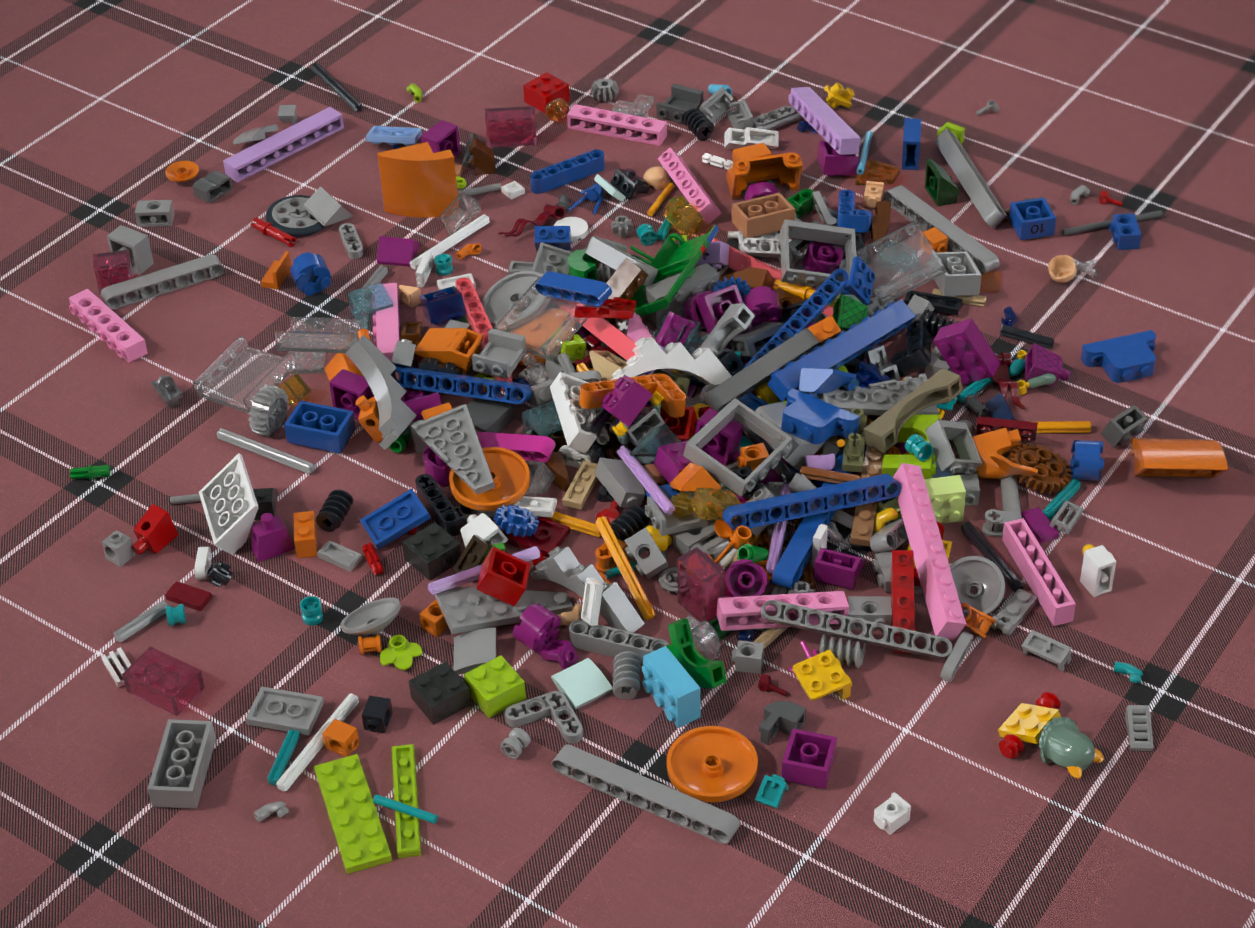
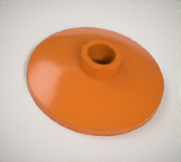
(182, 171)

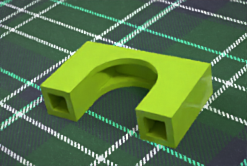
(915, 425)

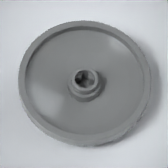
(506, 293)

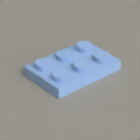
(393, 135)

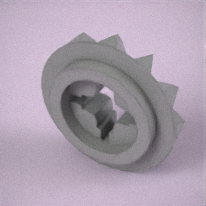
(666, 578)

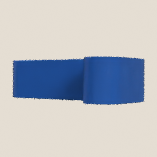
(850, 217)

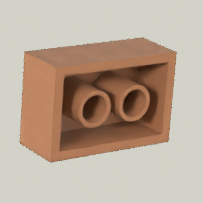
(762, 215)

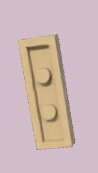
(580, 486)

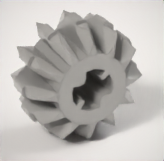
(605, 90)

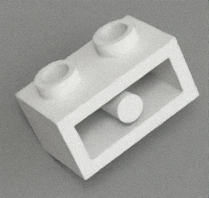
(1098, 571)

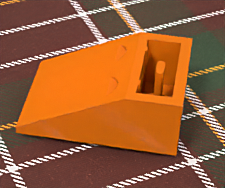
(451, 345)

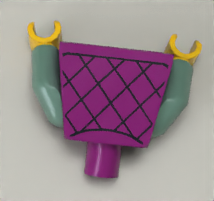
(1041, 368)

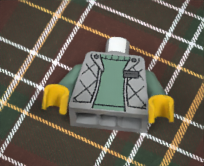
(643, 424)

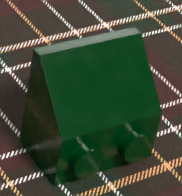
(940, 184)

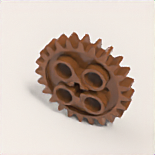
(1052, 470)

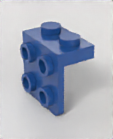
(860, 281)

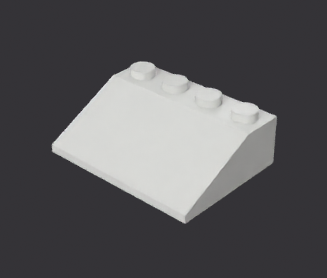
(230, 505)

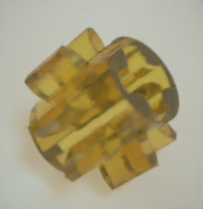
(682, 504)

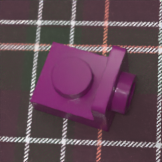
(560, 651)

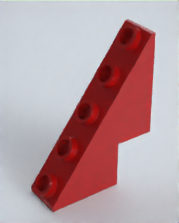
(902, 593)

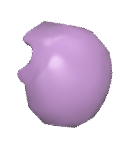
(824, 462)

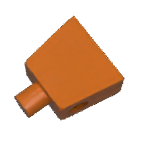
(369, 417)

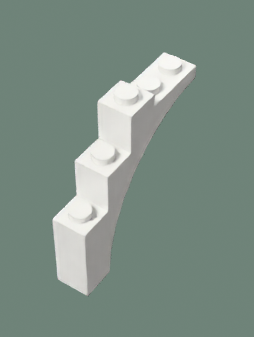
(650, 356)

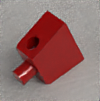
(154, 531)

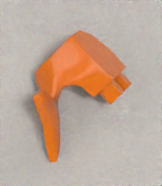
(992, 448)

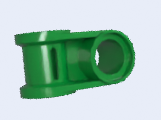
(802, 202)

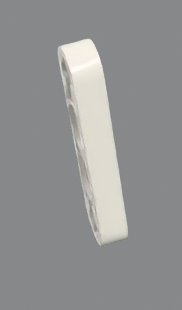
(773, 243)

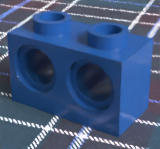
(1125, 231)

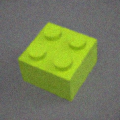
(495, 686)

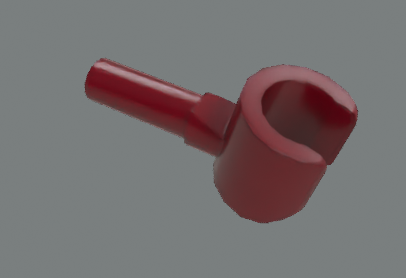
(765, 685)

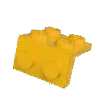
(822, 676)

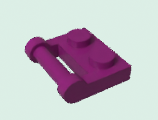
(672, 329)

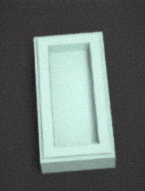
(609, 188)

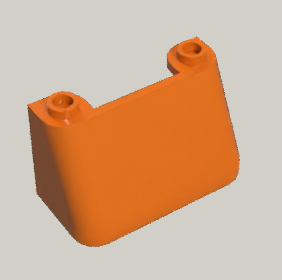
(785, 167)

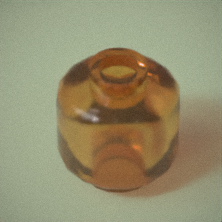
(557, 109)

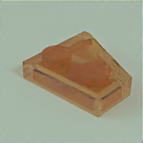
(878, 172)

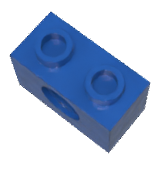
(553, 235)

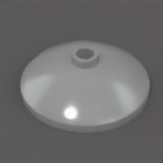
(981, 574)
(371, 617)

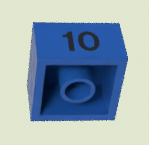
(1032, 218)

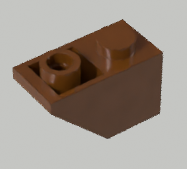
(483, 158)

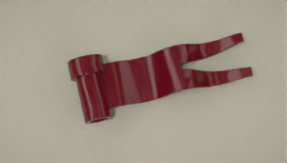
(556, 212)
(1002, 377)

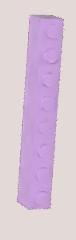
(824, 120)
(283, 144)

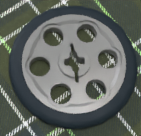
(293, 215)

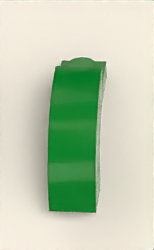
(582, 265)
(703, 671)

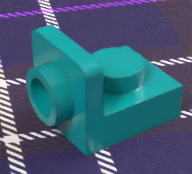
(772, 791)

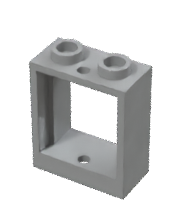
(958, 432)

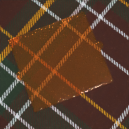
(990, 281)

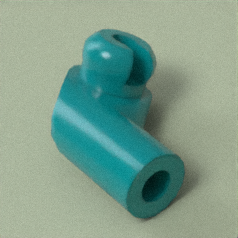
(1016, 367)

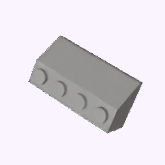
(799, 447)

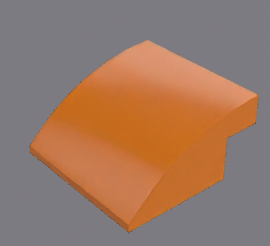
(417, 181)
(1178, 457)

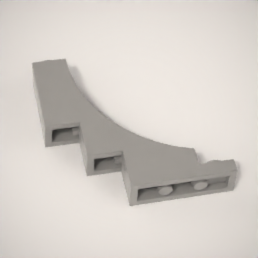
(377, 370)

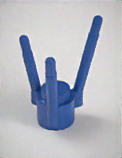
(594, 193)

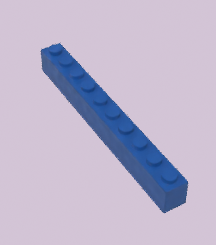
(844, 347)

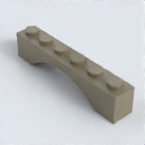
(938, 389)

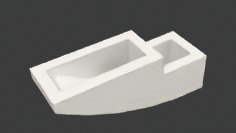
(740, 138)

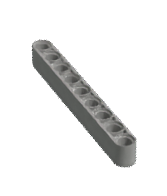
(970, 178)
(958, 241)
(866, 629)
(646, 794)

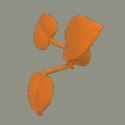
(737, 539)

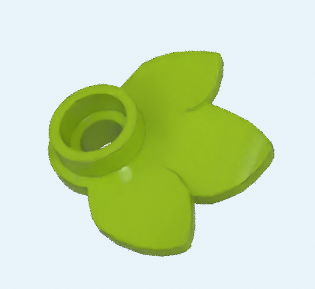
(400, 652)

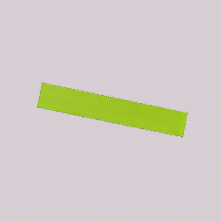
(406, 792)

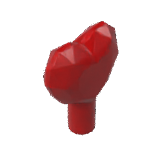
(610, 513)

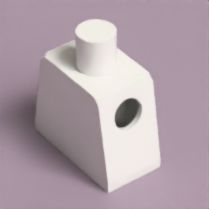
(484, 528)

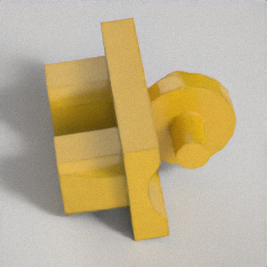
(838, 96)

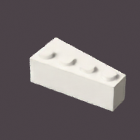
(572, 416)

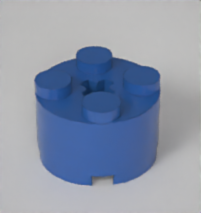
(310, 273)
(1086, 460)

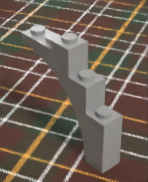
(566, 570)

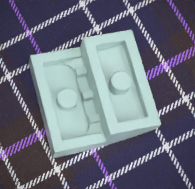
(582, 683)

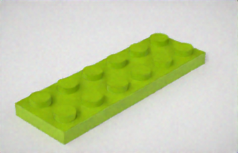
(352, 814)

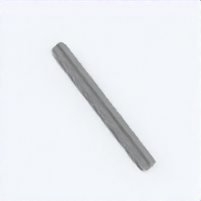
(266, 451)

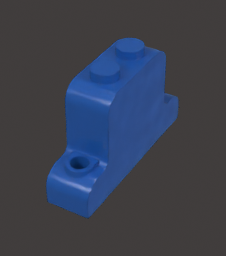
(1123, 357)
(816, 419)

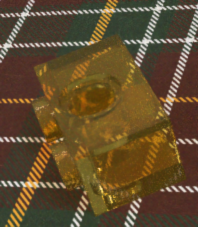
(683, 215)
(712, 502)

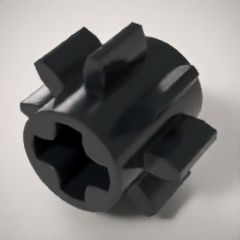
(219, 574)

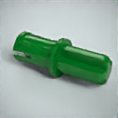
(90, 472)

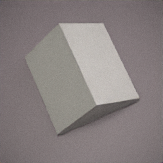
(326, 208)

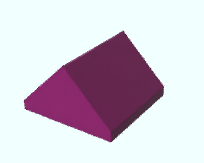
(396, 251)

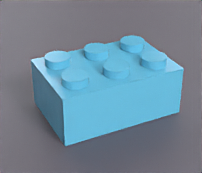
(671, 687)

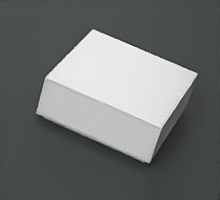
(512, 190)

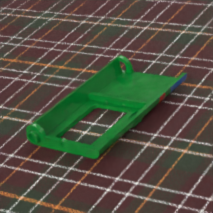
(670, 260)

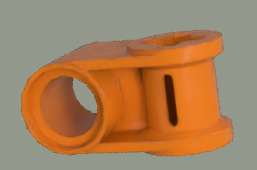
(604, 558)
(977, 621)

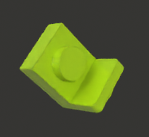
(957, 130)
(574, 349)

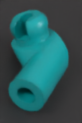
(1129, 669)

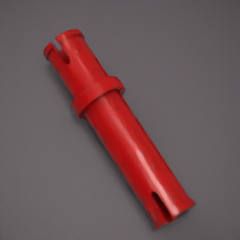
(268, 230)

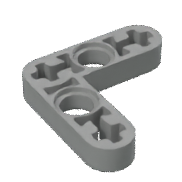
(548, 708)

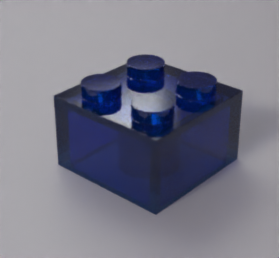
(443, 305)

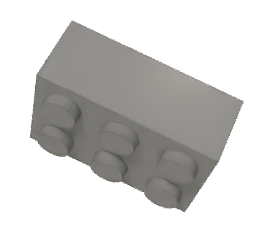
(960, 277)

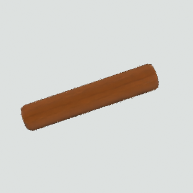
(827, 475)

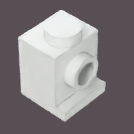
(892, 814)

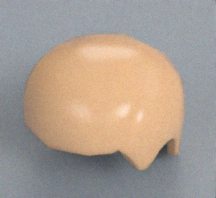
(657, 177)
(1062, 268)

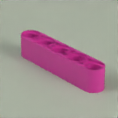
(527, 446)

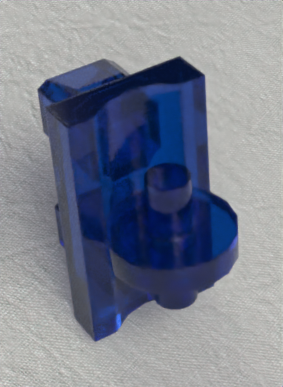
(868, 374)

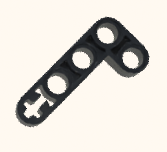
(917, 352)
(439, 506)

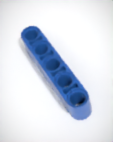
(567, 171)
(573, 288)

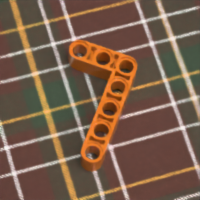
(674, 398)

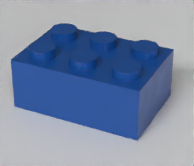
(320, 426)

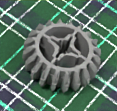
(268, 410)

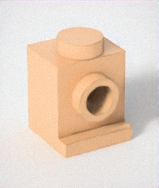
(873, 193)

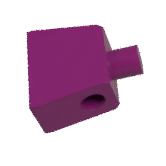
(269, 538)

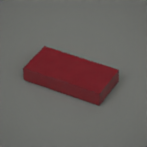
(188, 595)

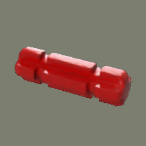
(373, 559)

